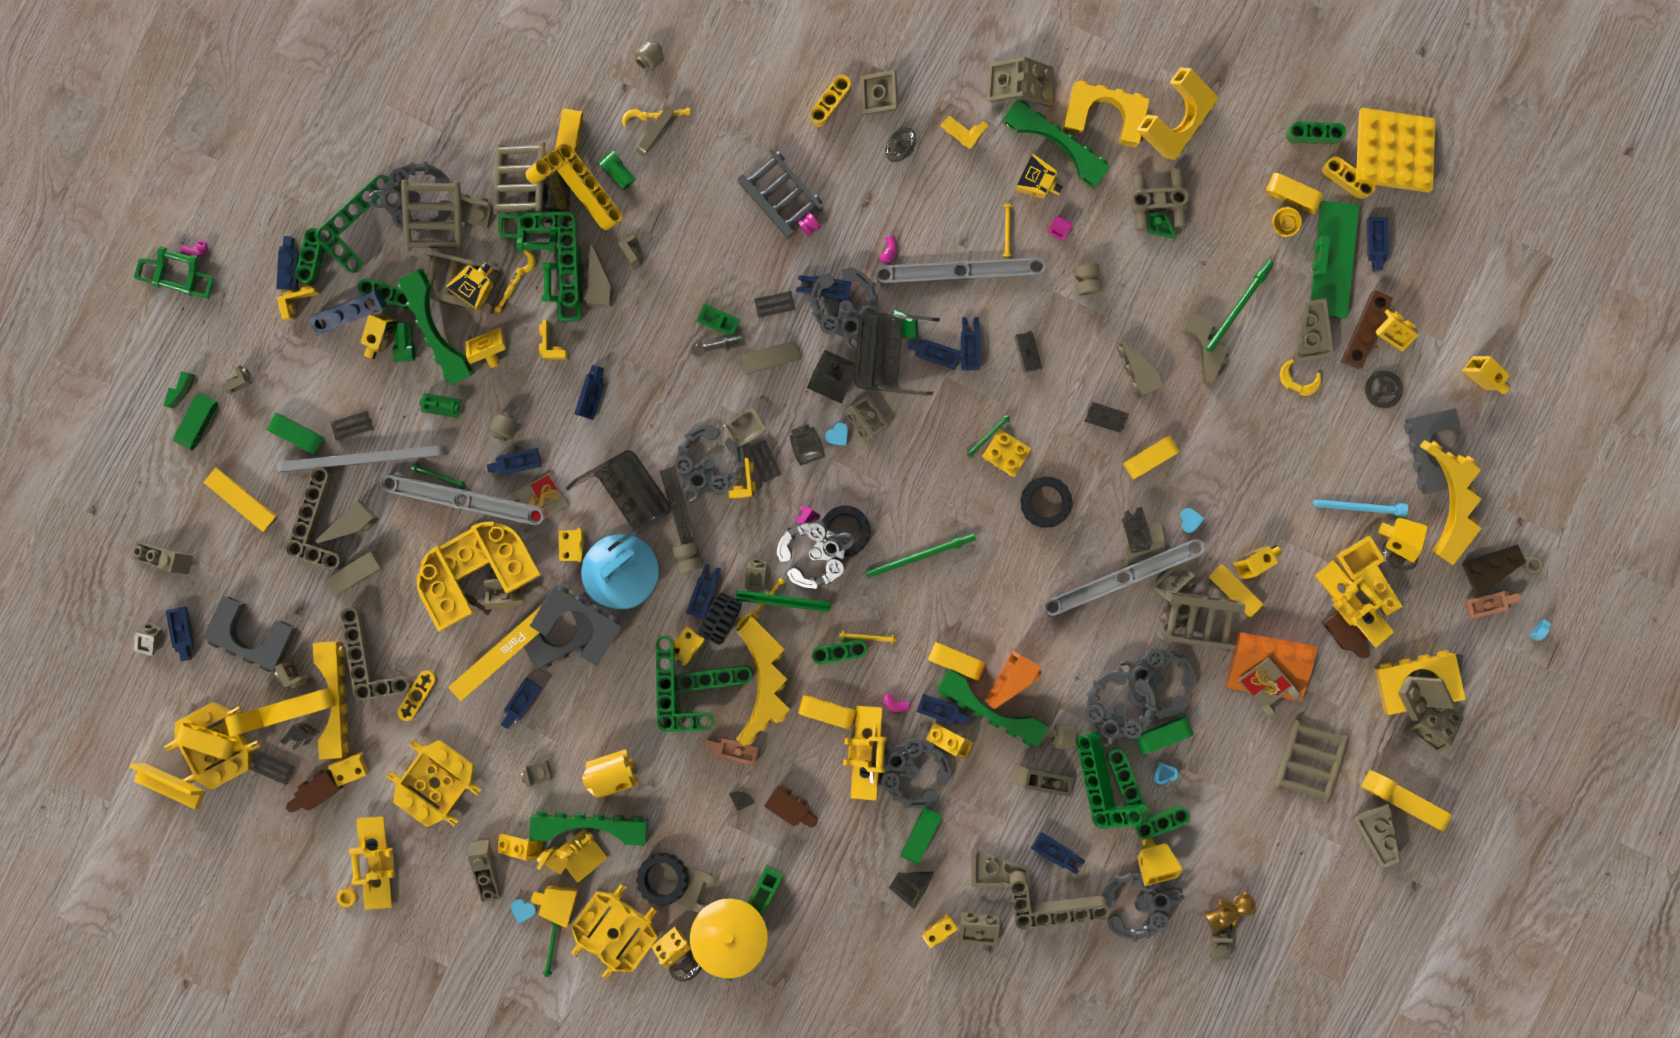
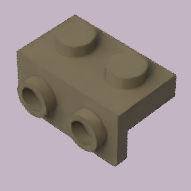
(497, 598)
(289, 675)

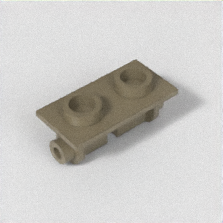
(1182, 616)

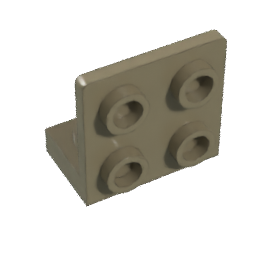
(1424, 692)
(1437, 728)

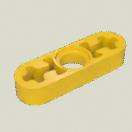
(414, 710)

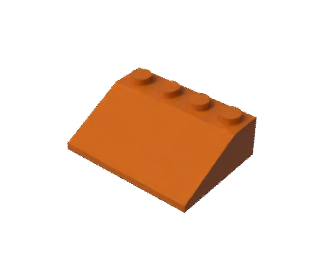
(1291, 657)
(1015, 676)

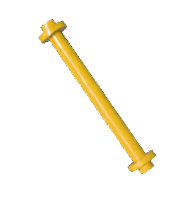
(1007, 255)
(867, 637)

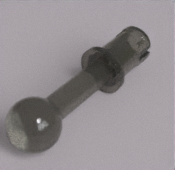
(698, 349)

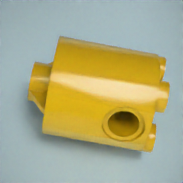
(610, 774)

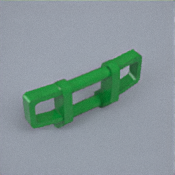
(521, 245)
(162, 262)
(547, 297)

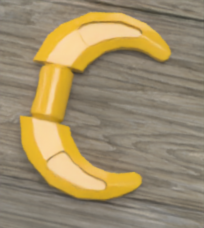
(1287, 382)

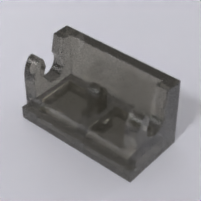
(1027, 352)
(1106, 417)
(1137, 531)
(299, 733)

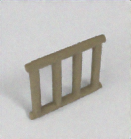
(500, 169)
(408, 224)
(1336, 759)

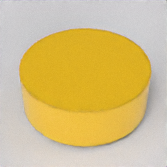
(347, 897)

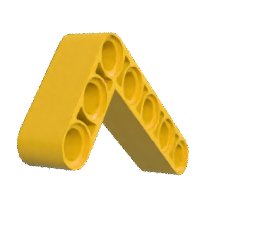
(581, 182)
(279, 712)
(1406, 800)

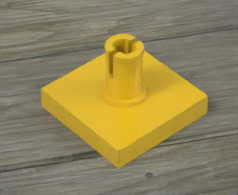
(486, 347)

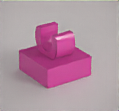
(1059, 228)
(807, 516)

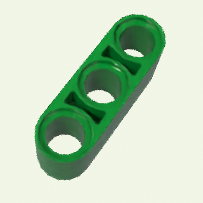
(1324, 130)
(314, 265)
(395, 295)
(195, 421)
(295, 433)
(847, 646)
(1165, 735)
(920, 835)

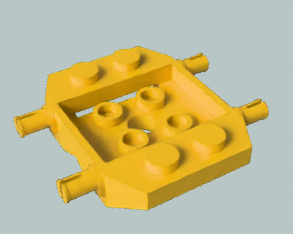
(200, 761)
(420, 776)
(620, 917)

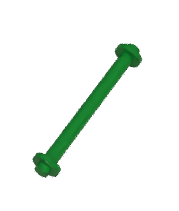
(1005, 419)
(460, 484)
(547, 972)

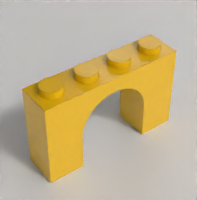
(1198, 101)
(1132, 108)
(1391, 678)

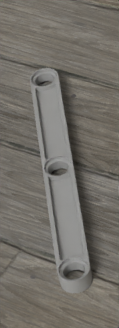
(974, 270)
(363, 458)
(450, 496)
(1136, 573)

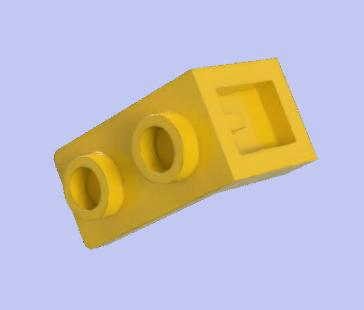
(966, 137)
(287, 308)
(556, 353)
(739, 491)
(949, 741)
(518, 847)
(550, 859)

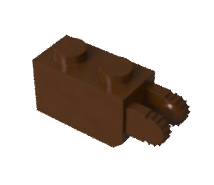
(1346, 636)
(315, 792)
(790, 808)

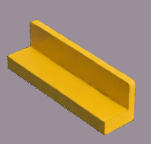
(168, 785)

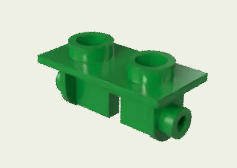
(440, 405)

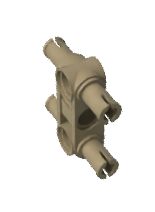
(1159, 199)

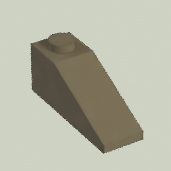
(354, 520)
(1042, 780)

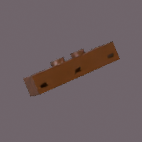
(1364, 332)

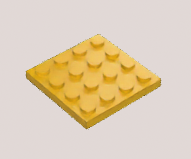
(1395, 150)

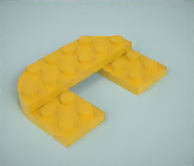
(464, 555)

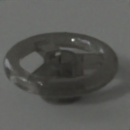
(903, 147)
(1390, 386)
(1396, 560)
(688, 965)

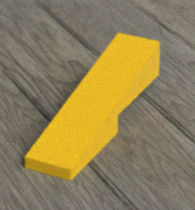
(240, 499)

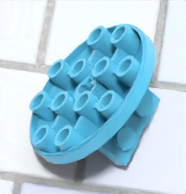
(621, 576)

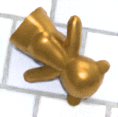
(1229, 913)

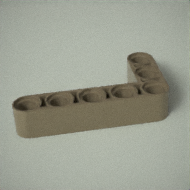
(311, 523)
(365, 662)
(1052, 908)

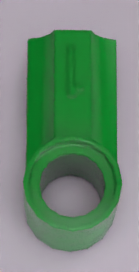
(614, 166)
(403, 349)

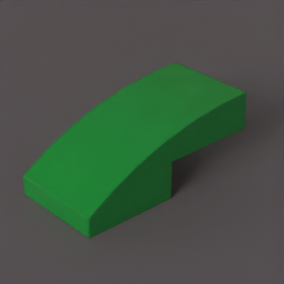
(717, 320)
(175, 396)

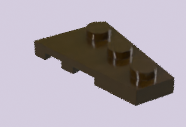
(1491, 568)

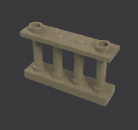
(445, 295)
(1213, 605)

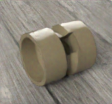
(1088, 279)
(687, 557)

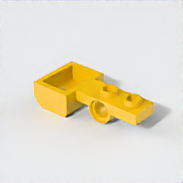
(1363, 560)

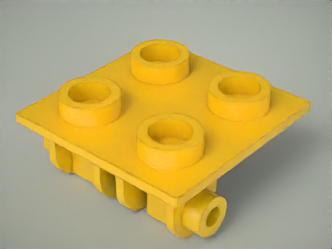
(1006, 453)
(581, 855)

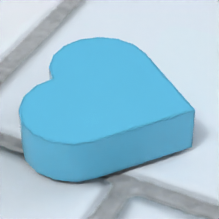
(837, 435)
(1190, 519)
(1540, 630)
(1165, 773)
(523, 910)

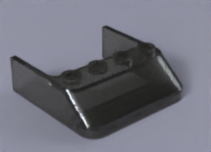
(880, 350)
(632, 492)

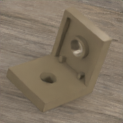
(1021, 81)

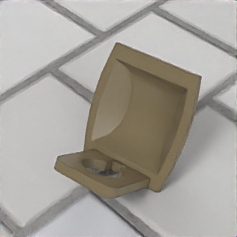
(745, 427)

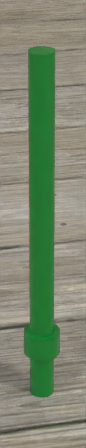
(1259, 277)
(955, 543)

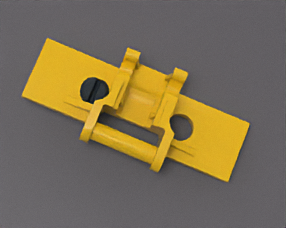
(1350, 607)
(860, 753)
(380, 862)

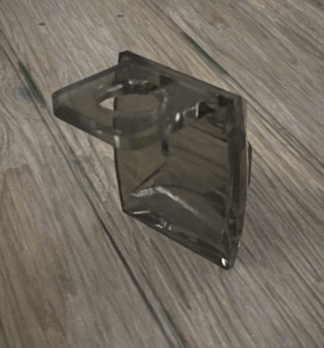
(806, 444)

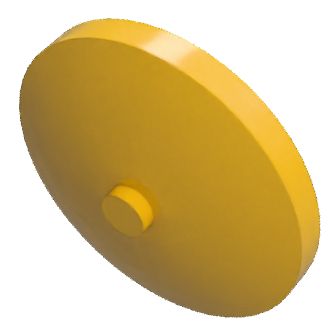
(729, 938)

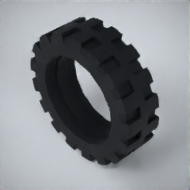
(1065, 496)
(862, 520)
(644, 887)

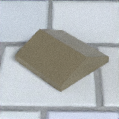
(879, 93)
(1157, 545)

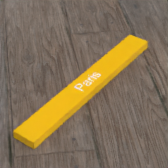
(494, 658)

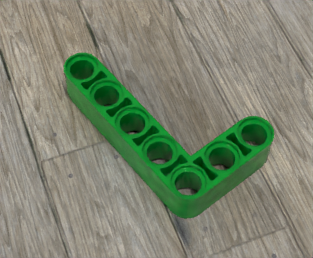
(348, 219)
(564, 251)
(698, 685)
(670, 693)
(1130, 782)
(1102, 788)

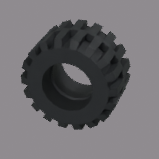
(720, 618)

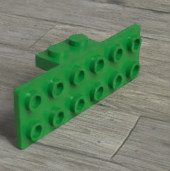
(1334, 256)

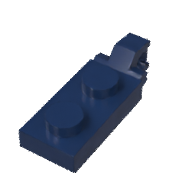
(1377, 241)
(287, 264)
(935, 353)
(590, 393)
(516, 462)
(180, 632)
(520, 702)
(942, 710)

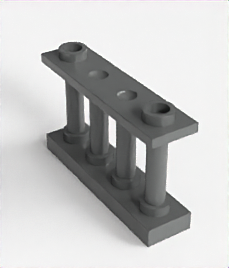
(761, 197)

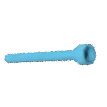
(1399, 510)

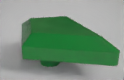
(1160, 225)
(910, 327)

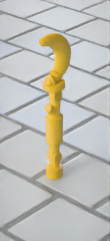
(643, 116)
(520, 272)
(761, 606)

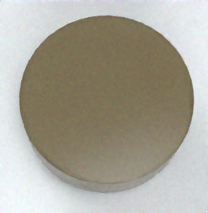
(1533, 565)

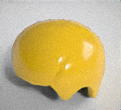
(1287, 222)

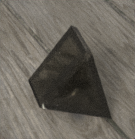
(911, 886)

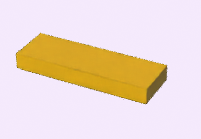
(1235, 590)

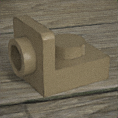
(237, 383)
(755, 574)
(146, 639)
(536, 773)
(1221, 945)

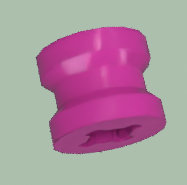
(809, 225)

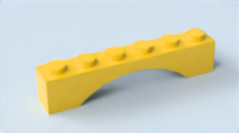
(328, 659)

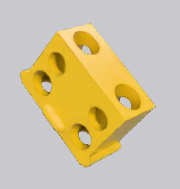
(573, 545)
(687, 646)
(349, 769)
(939, 931)
(669, 945)

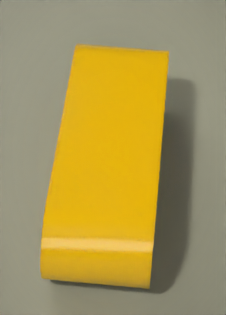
(832, 92)
(570, 128)
(1338, 177)
(1294, 193)
(1151, 457)
(956, 661)
(827, 712)
(205, 741)

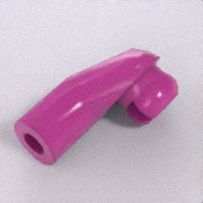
(199, 250)
(891, 252)
(893, 705)

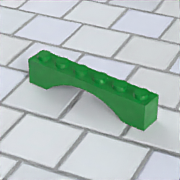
(1024, 120)
(417, 291)
(1026, 727)
(629, 831)
(765, 889)

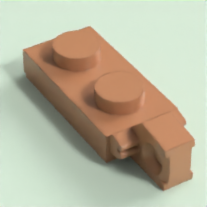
(1491, 603)
(733, 750)

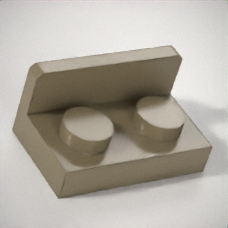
(475, 211)
(628, 249)
(866, 418)
(1176, 580)
(979, 928)

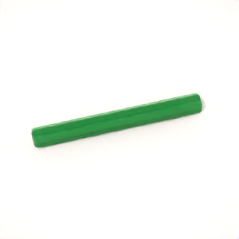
(784, 601)

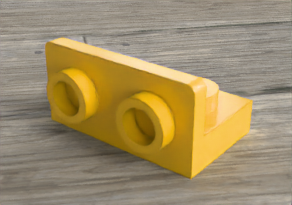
(1397, 331)

